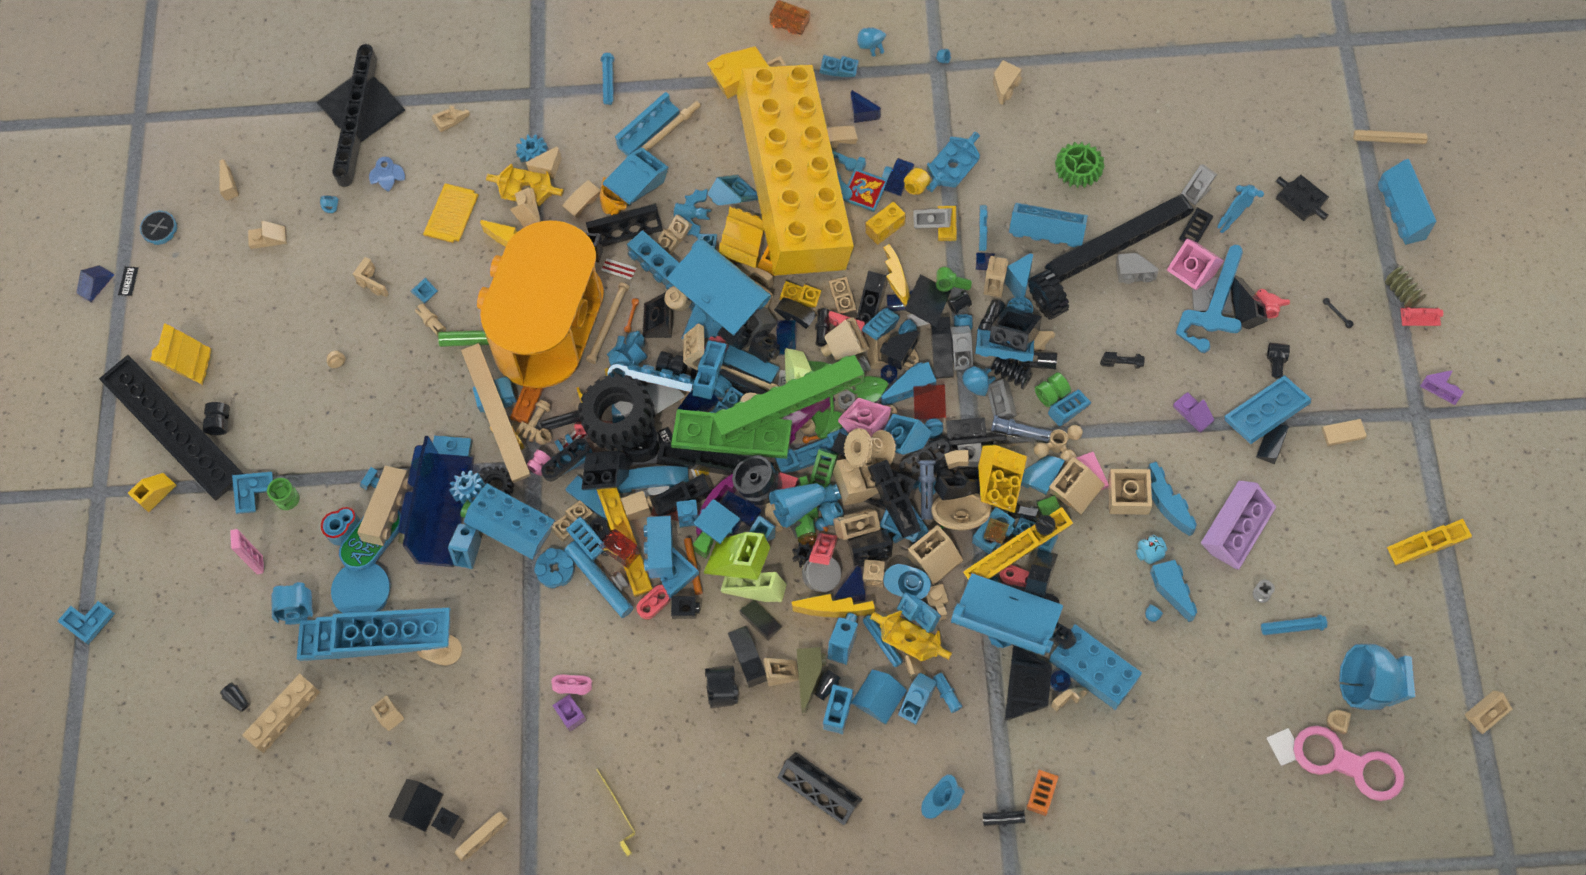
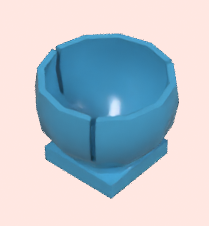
(1382, 677)

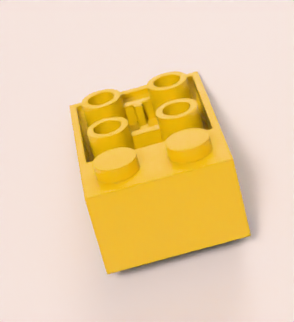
(1000, 476)

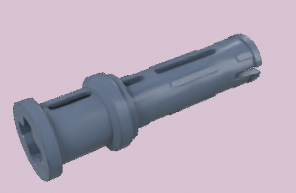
(1010, 427)
(926, 513)

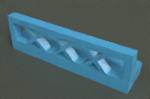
(646, 126)

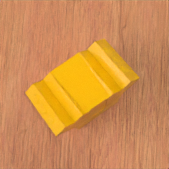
(742, 237)
(182, 354)

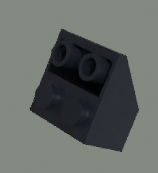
(605, 470)
(870, 546)

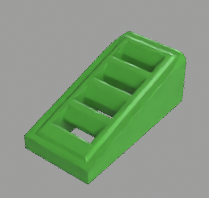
(824, 452)
(703, 545)

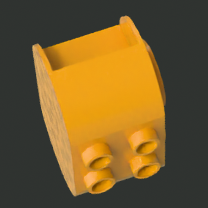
(541, 303)

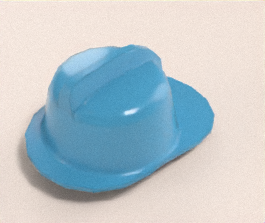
(906, 579)
(942, 797)

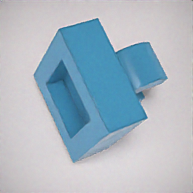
(370, 479)

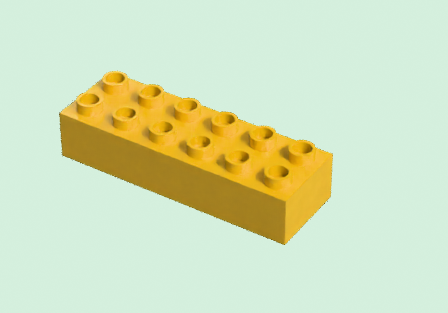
(794, 170)

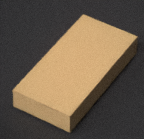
(1344, 432)

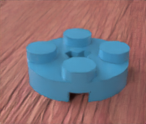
(557, 578)

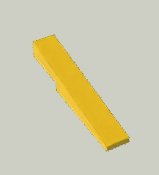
(1017, 548)

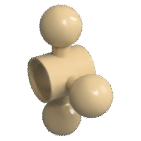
(1074, 433)

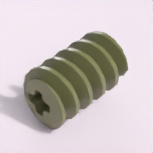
(1403, 288)

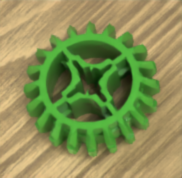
(1086, 172)

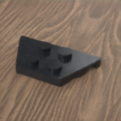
(1027, 684)

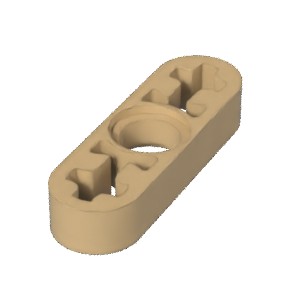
(481, 836)

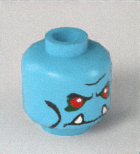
(1151, 549)

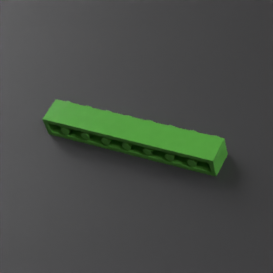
(788, 398)

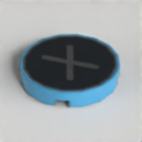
(158, 227)

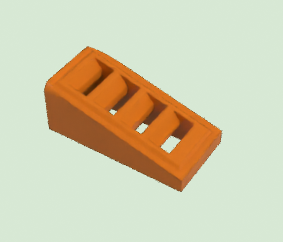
(1037, 808)

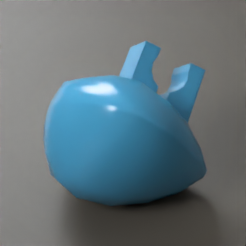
(869, 38)
(977, 380)

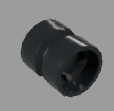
(669, 362)
(216, 418)

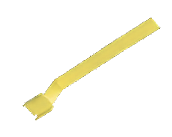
(623, 845)

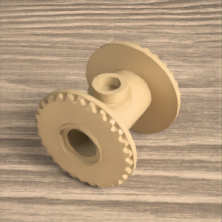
(861, 447)

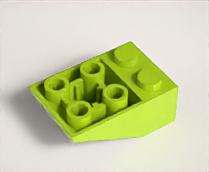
(739, 556)

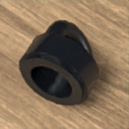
(1045, 525)

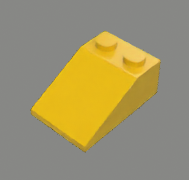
(728, 67)

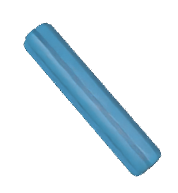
(889, 650)

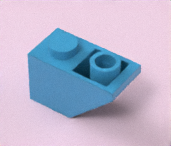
(917, 698)

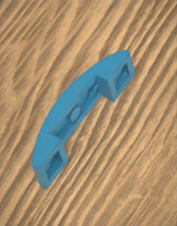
(807, 455)
(654, 477)

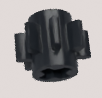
(801, 549)

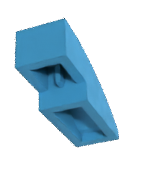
(709, 369)

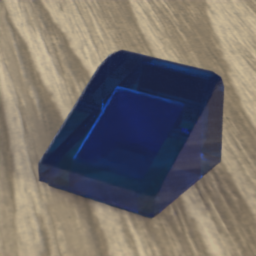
(982, 260)

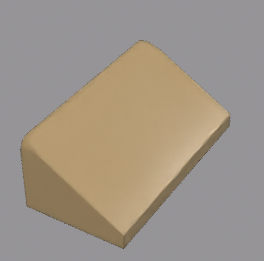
(873, 353)
(1489, 711)

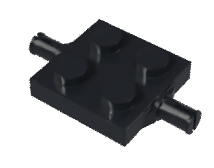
(1302, 198)

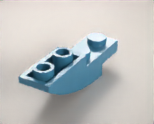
(1172, 507)

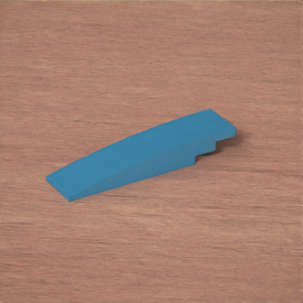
(373, 633)

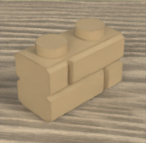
(856, 524)

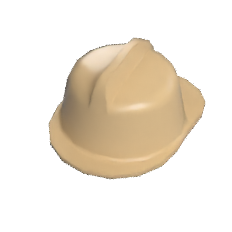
(444, 656)

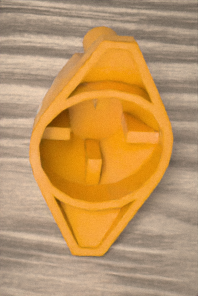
(610, 202)

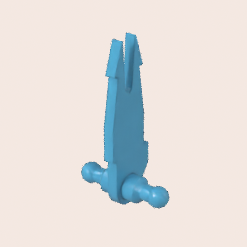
(1240, 203)

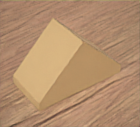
(545, 162)
(780, 671)

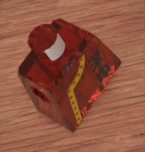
(620, 548)

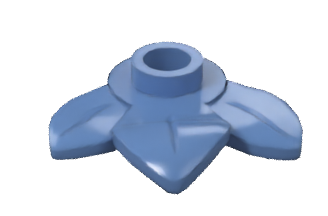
(387, 175)

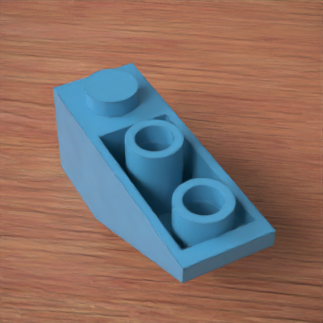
(1169, 583)

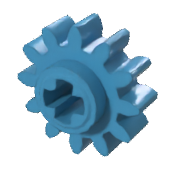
(530, 148)
(466, 486)

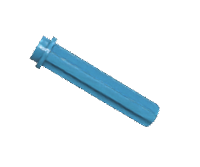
(607, 64)
(1318, 622)

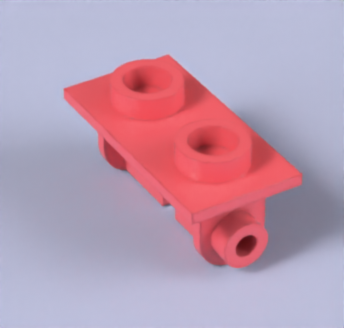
(1421, 316)

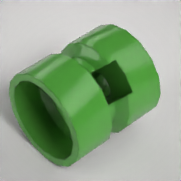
(1052, 389)
(283, 494)

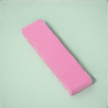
(247, 551)

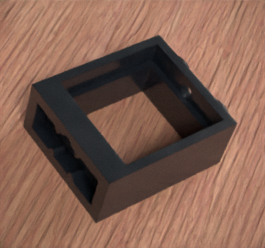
(1016, 327)

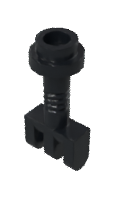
(1111, 358)

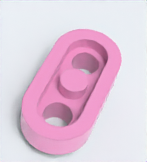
(571, 684)

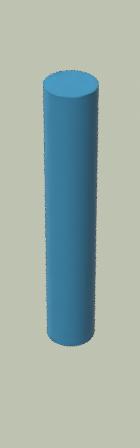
(599, 579)

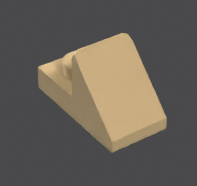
(527, 208)
(268, 235)
(387, 713)

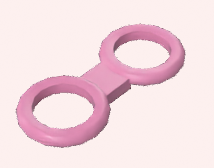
(1349, 763)

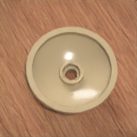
(961, 513)

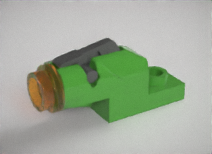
(804, 528)

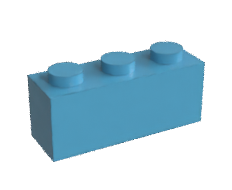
(659, 547)

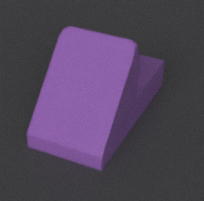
(1438, 385)
(1194, 412)
(569, 712)

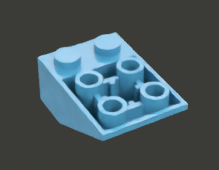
(636, 176)

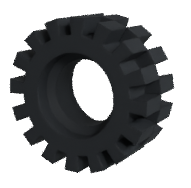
(499, 474)

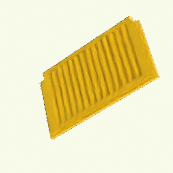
(451, 213)

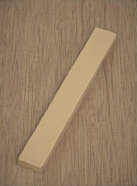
(496, 413)

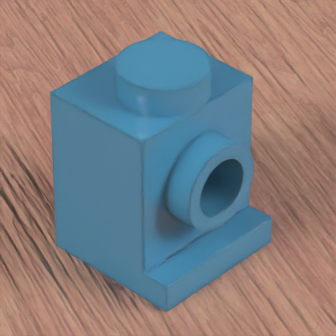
(687, 513)

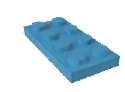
(1267, 409)

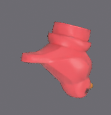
(1271, 302)

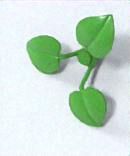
(828, 420)

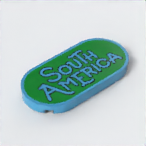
(360, 554)

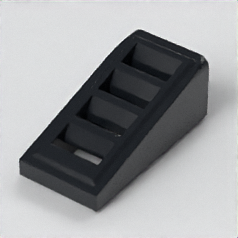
(1202, 215)

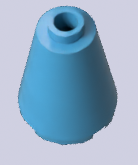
(796, 502)

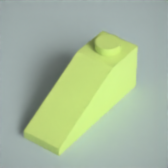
(795, 364)
(767, 588)

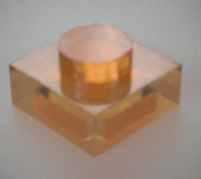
(996, 531)

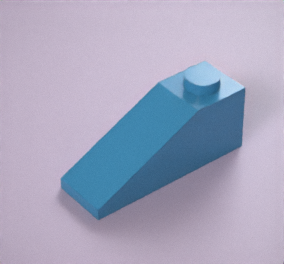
(902, 389)

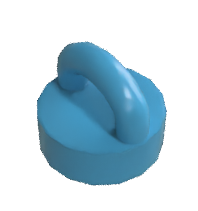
(330, 201)
(963, 320)
(907, 326)
(635, 338)
(935, 427)

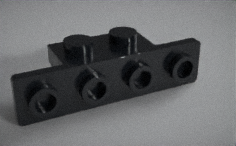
(968, 431)

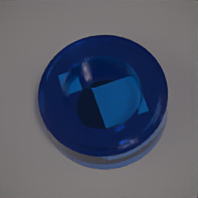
(1060, 681)

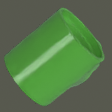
(947, 280)

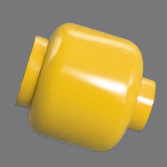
(916, 181)

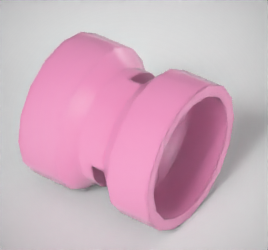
(535, 465)

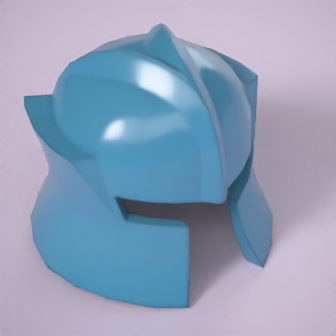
(624, 354)

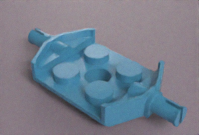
(958, 151)

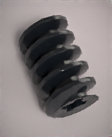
(1013, 371)

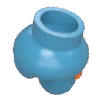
(829, 512)

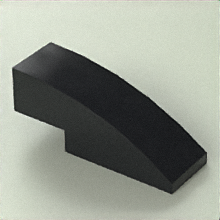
(960, 485)
(695, 489)

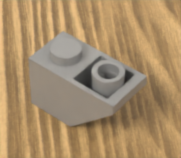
(1134, 268)
(961, 347)

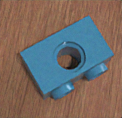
(838, 709)

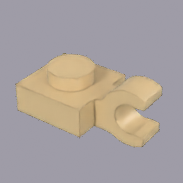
(938, 599)

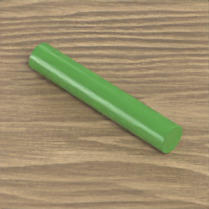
(462, 338)

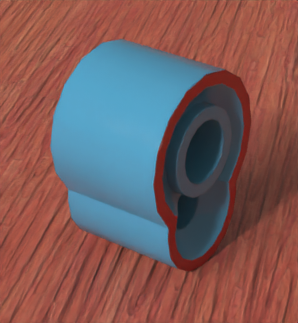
(339, 524)

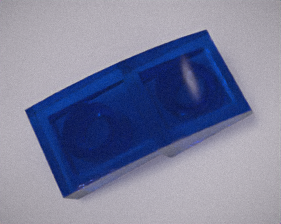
(895, 182)

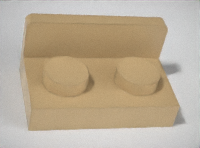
(693, 346)

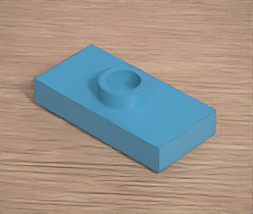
(453, 445)

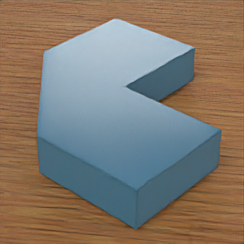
(983, 228)

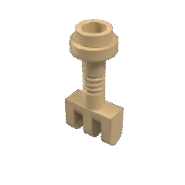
(529, 428)

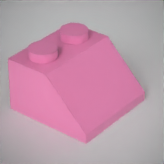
(1195, 264)

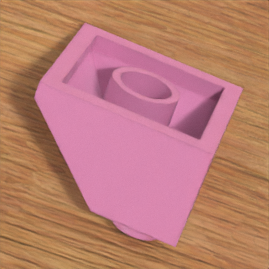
(866, 416)

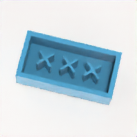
(509, 521)
(1096, 668)

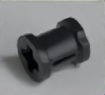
(959, 302)

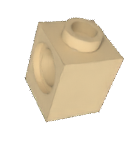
(873, 573)

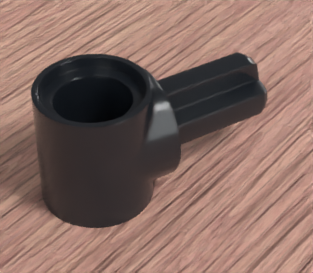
(1278, 355)

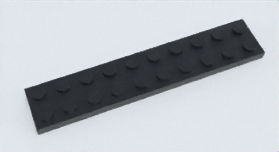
(171, 427)

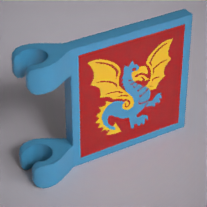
(866, 187)

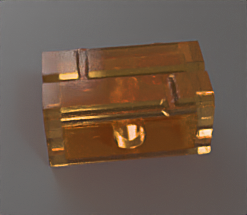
(789, 17)

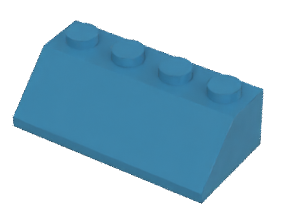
(1407, 202)
(1048, 224)

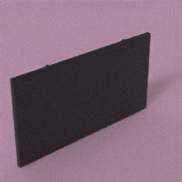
(927, 301)

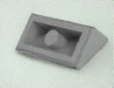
(932, 218)
(1001, 399)

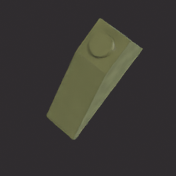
(810, 671)

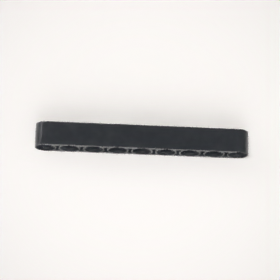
(354, 115)
(1120, 238)

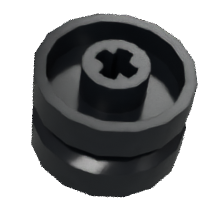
(756, 479)

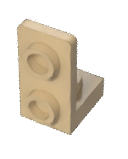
(363, 273)

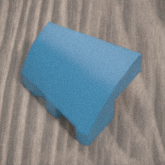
(1042, 474)

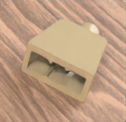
(844, 340)

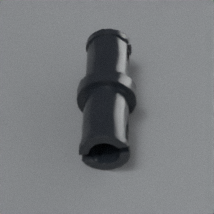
(822, 326)
(1004, 818)

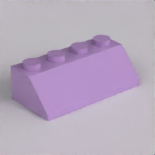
(1239, 524)

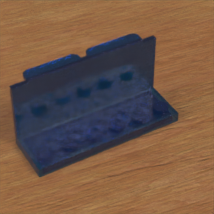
(430, 511)

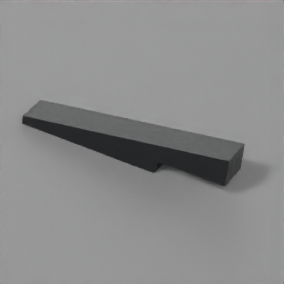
(698, 460)

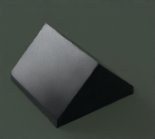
(657, 318)
(416, 805)

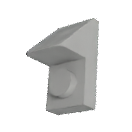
(1199, 184)

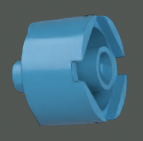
(291, 603)

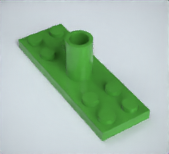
(698, 432)

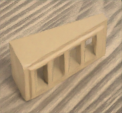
(227, 184)

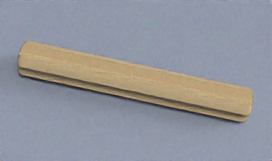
(1390, 137)

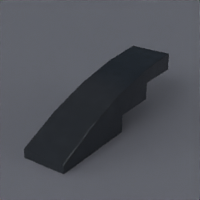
(895, 501)

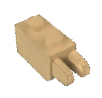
(995, 276)

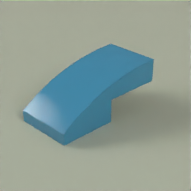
(919, 611)

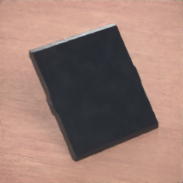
(380, 110)

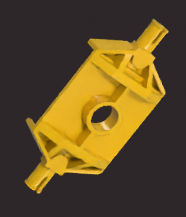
(513, 179)
(896, 631)

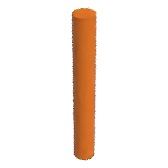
(691, 558)

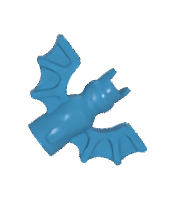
(689, 211)

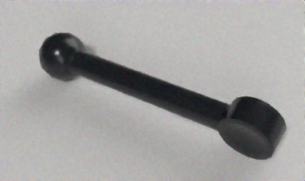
(1348, 323)

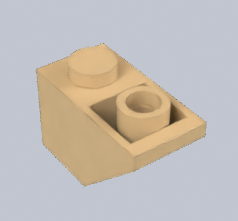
(1005, 80)

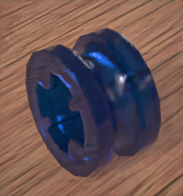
(893, 371)

